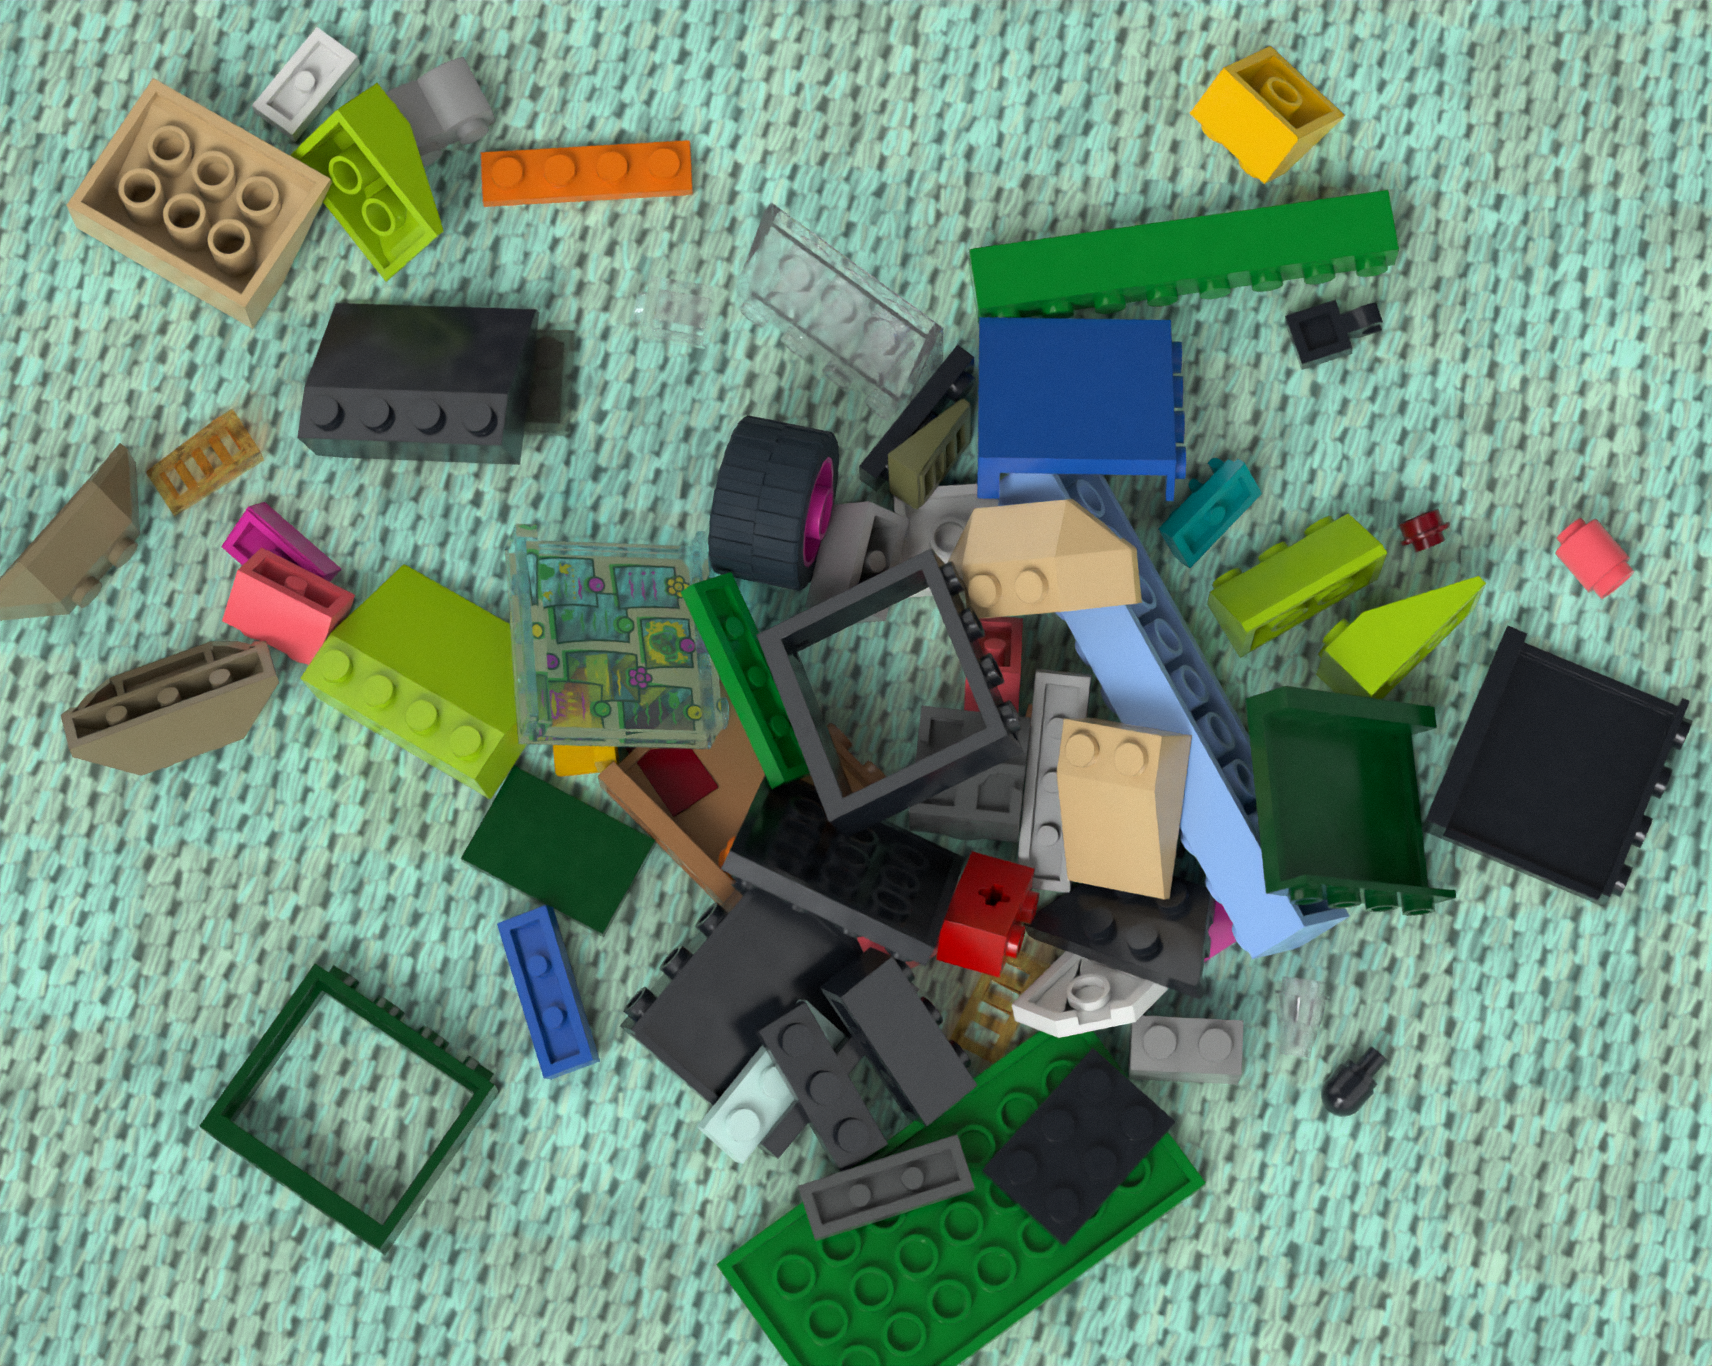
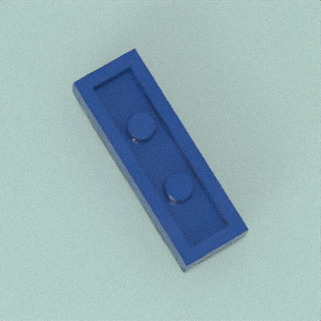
(548, 992)

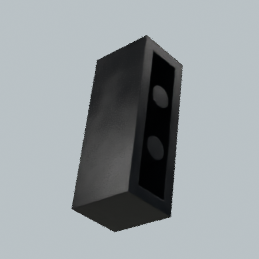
(900, 1035)

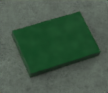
(558, 851)

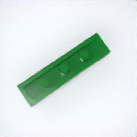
(743, 669)

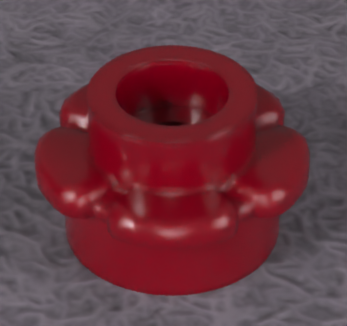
(1424, 530)

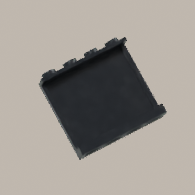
(1557, 770)
(730, 979)

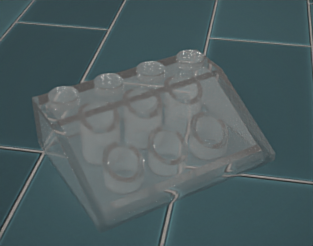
(837, 315)

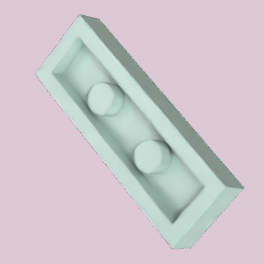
(754, 1101)

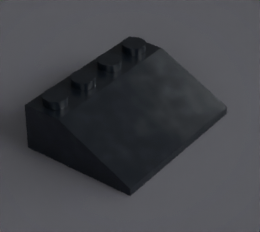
(421, 384)

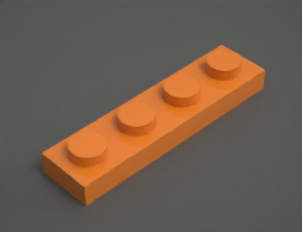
(586, 173)

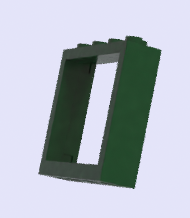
(385, 1018)

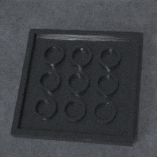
(869, 885)

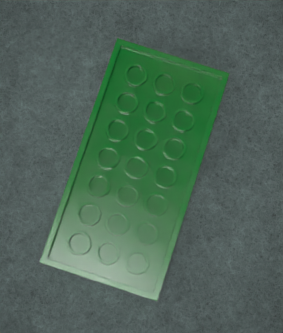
(957, 1270)

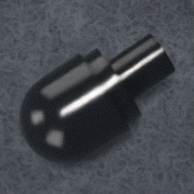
(1352, 1084)

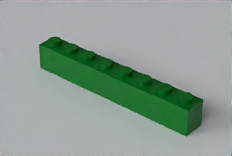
(1185, 258)

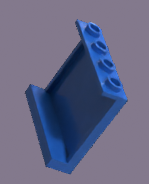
(1079, 399)

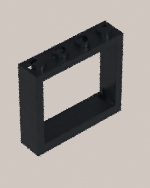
(932, 775)

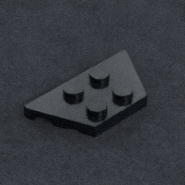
(1134, 931)

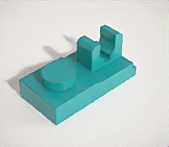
(1209, 510)

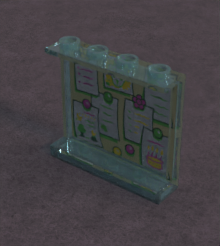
(610, 644)

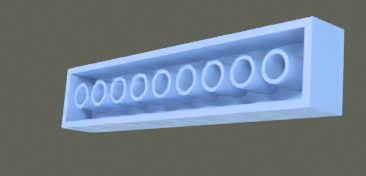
(1162, 681)

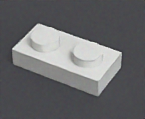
(305, 84)

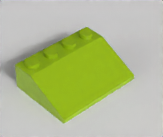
(426, 677)

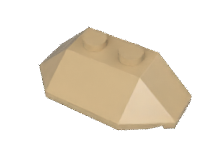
(1043, 561)

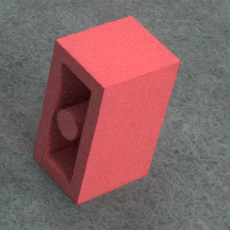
(285, 605)

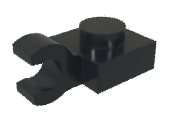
(1325, 334)

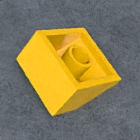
(1265, 114)

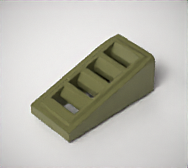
(929, 454)

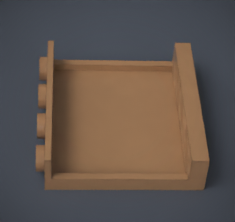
(705, 828)

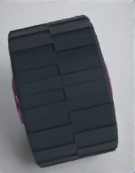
(773, 502)

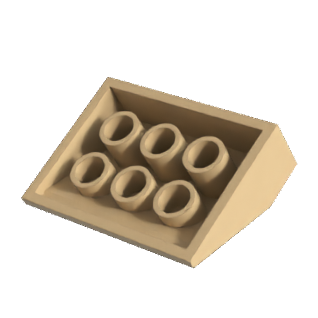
(200, 202)

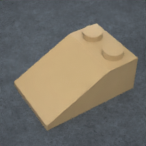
(1121, 803)

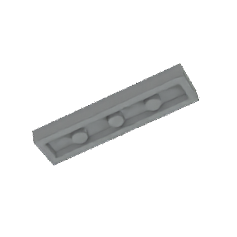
(1041, 842)

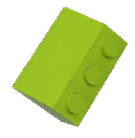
(1295, 582)

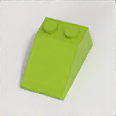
(376, 180)
(1393, 639)

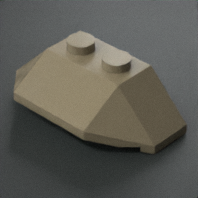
(77, 545)
(173, 707)

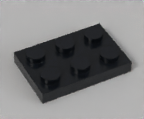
(1078, 1147)

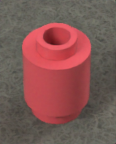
(1594, 557)

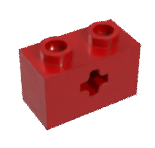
(988, 915)

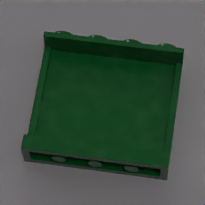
(1340, 799)

